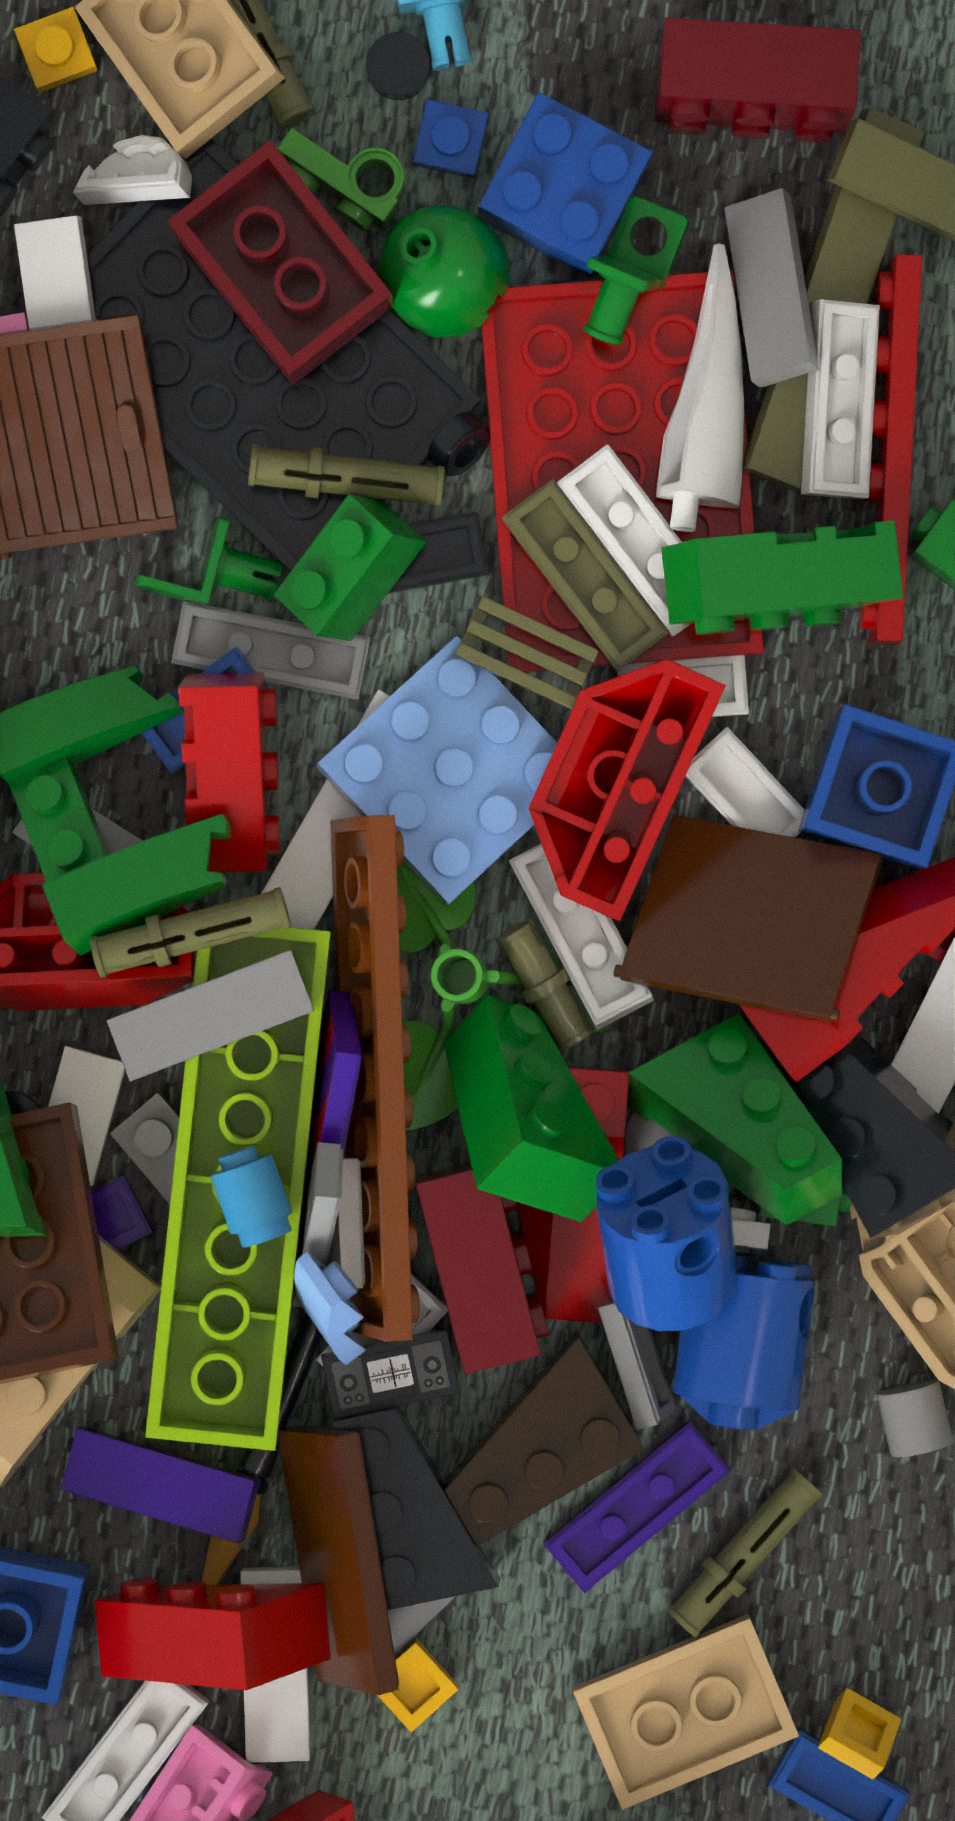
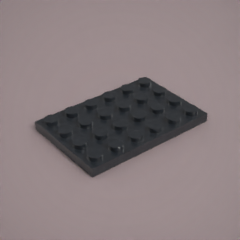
(223, 391)

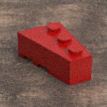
(230, 764)
(211, 1632)

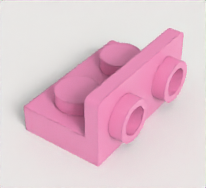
(204, 1783)

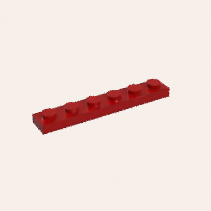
(893, 424)

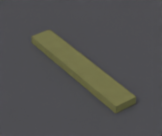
(839, 270)

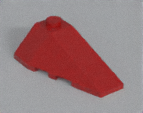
(899, 922)
(566, 1252)

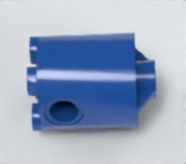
(667, 1236)
(752, 1356)

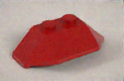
(619, 779)
(47, 974)

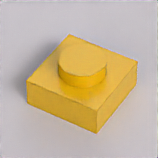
(55, 49)
(422, 1686)
(859, 1733)

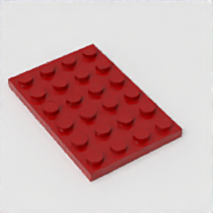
(566, 397)

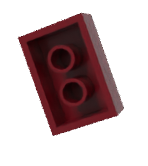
(757, 78)
(281, 262)
(481, 1270)

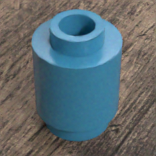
(252, 1196)

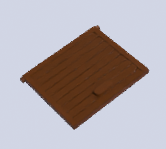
(80, 436)
(751, 918)

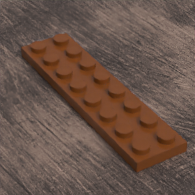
(370, 968)

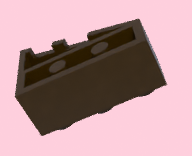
(543, 1446)

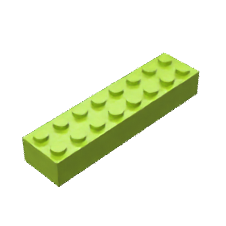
(221, 1303)

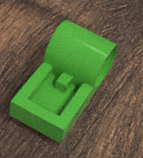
(323, 170)

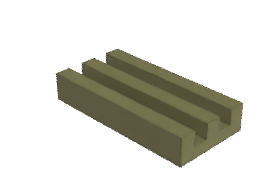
(478, 629)

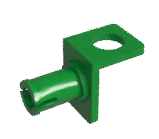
(630, 271)
(223, 568)

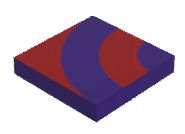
(336, 1071)

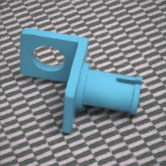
(443, 24)

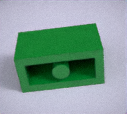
(349, 568)

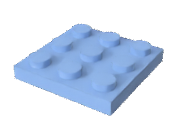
(451, 765)

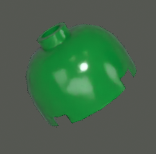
(444, 270)

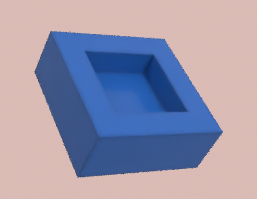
(450, 139)

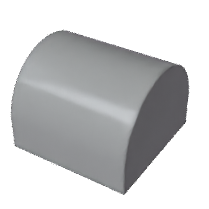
(915, 1418)

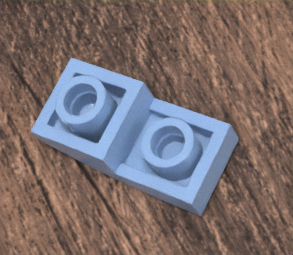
(326, 1298)

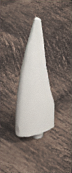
(705, 432)

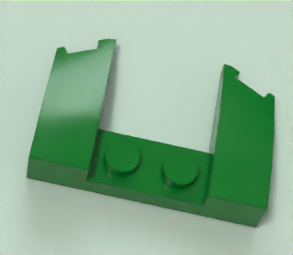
(84, 883)

